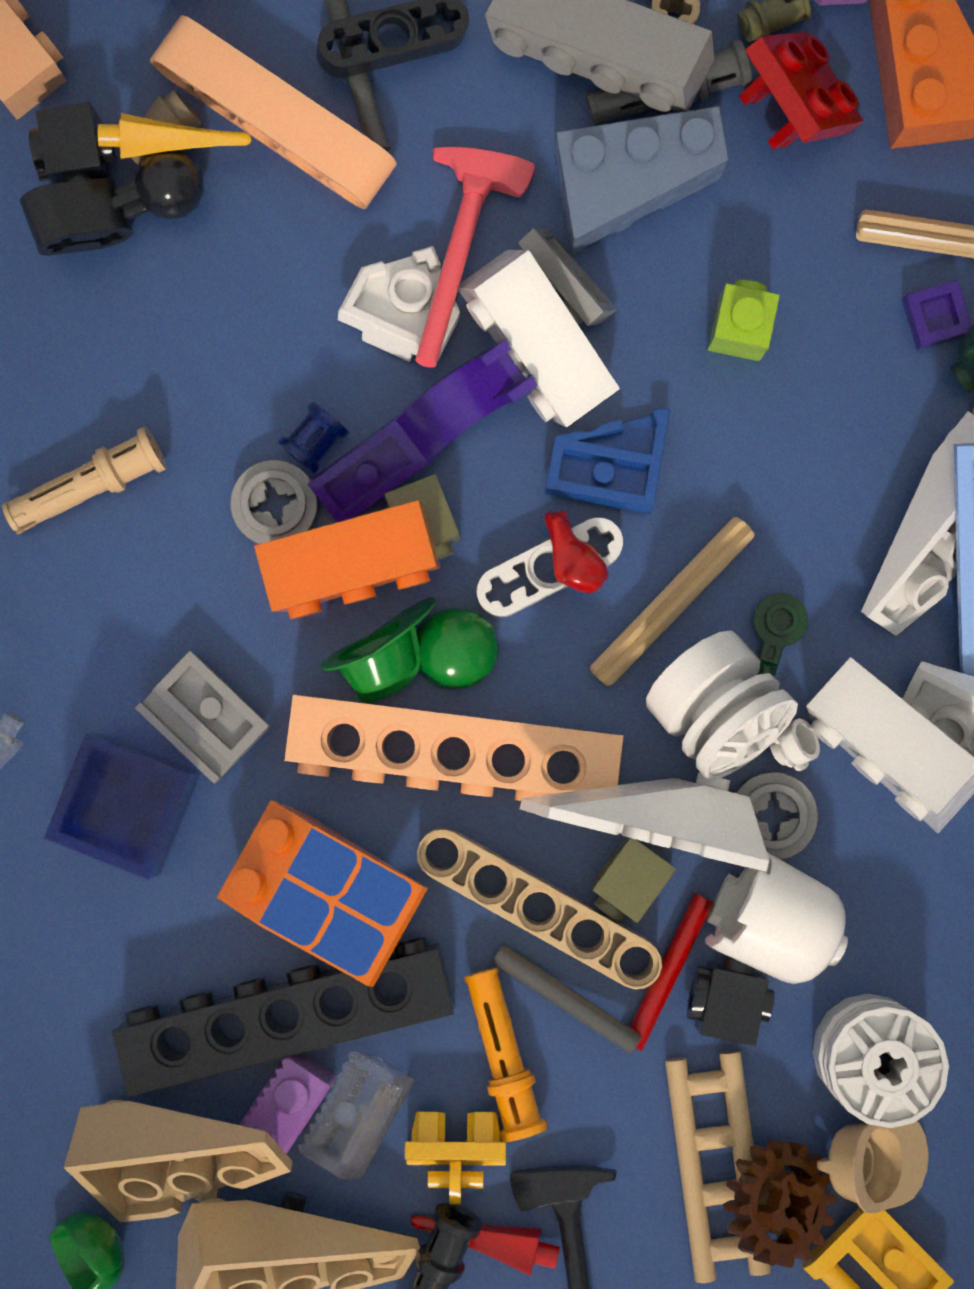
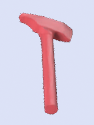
(479, 173)

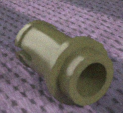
(770, 16)

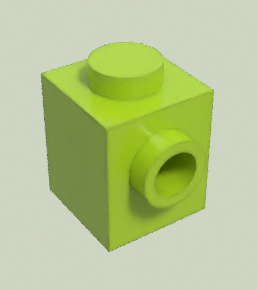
(743, 320)

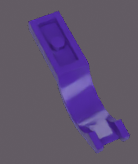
(420, 432)

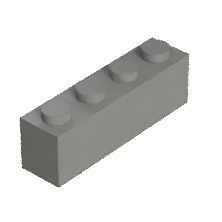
(609, 43)

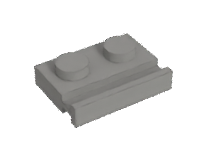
(203, 717)

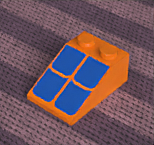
(322, 892)

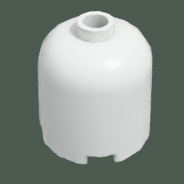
(779, 922)

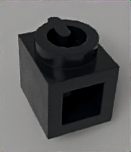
(67, 145)
(730, 1001)

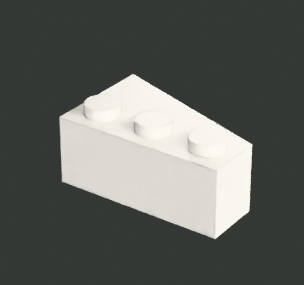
(893, 745)

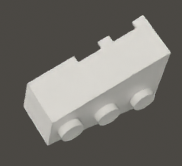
(518, 302)

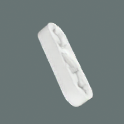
(508, 574)

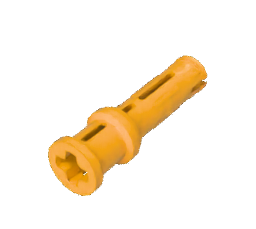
(510, 1079)

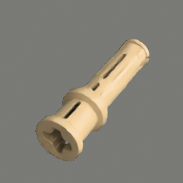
(106, 471)

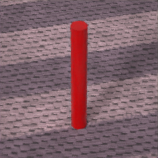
(671, 967)

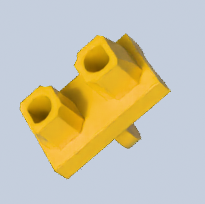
(430, 1148)

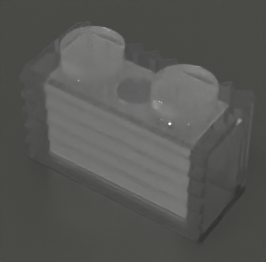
(356, 1115)

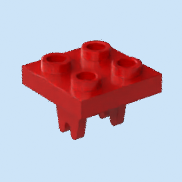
(804, 86)

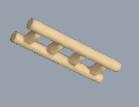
(692, 1140)

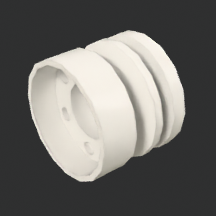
(720, 704)
(849, 1052)

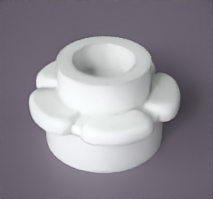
(796, 745)

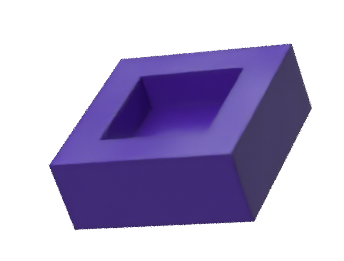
(937, 314)

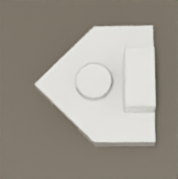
(394, 301)

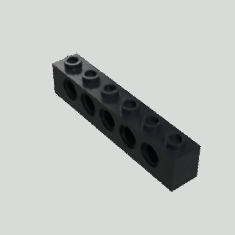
(152, 1065)

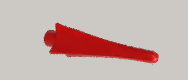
(510, 1245)

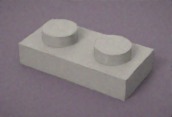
(578, 290)

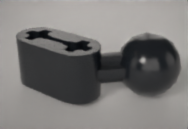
(97, 214)

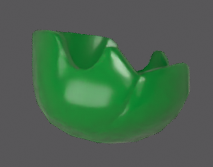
(457, 648)
(88, 1251)

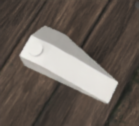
(668, 814)

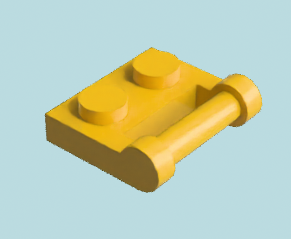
(881, 1250)

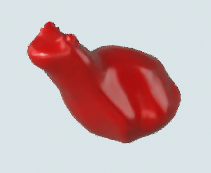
(574, 560)

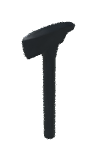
(563, 1189)

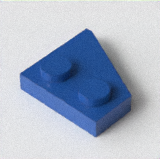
(611, 464)

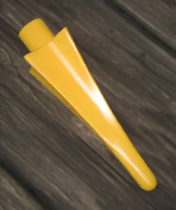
(146, 136)

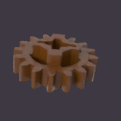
(779, 1203)

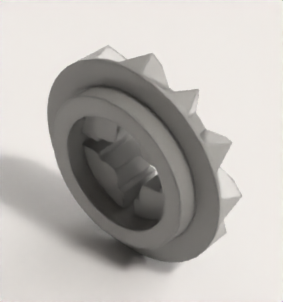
(251, 492)
(792, 796)

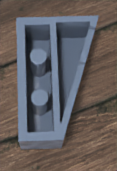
(634, 168)

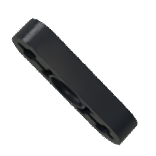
(351, 31)

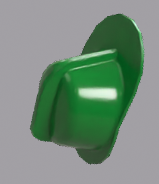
(385, 658)

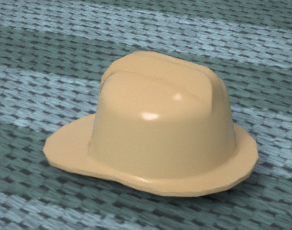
(877, 1164)

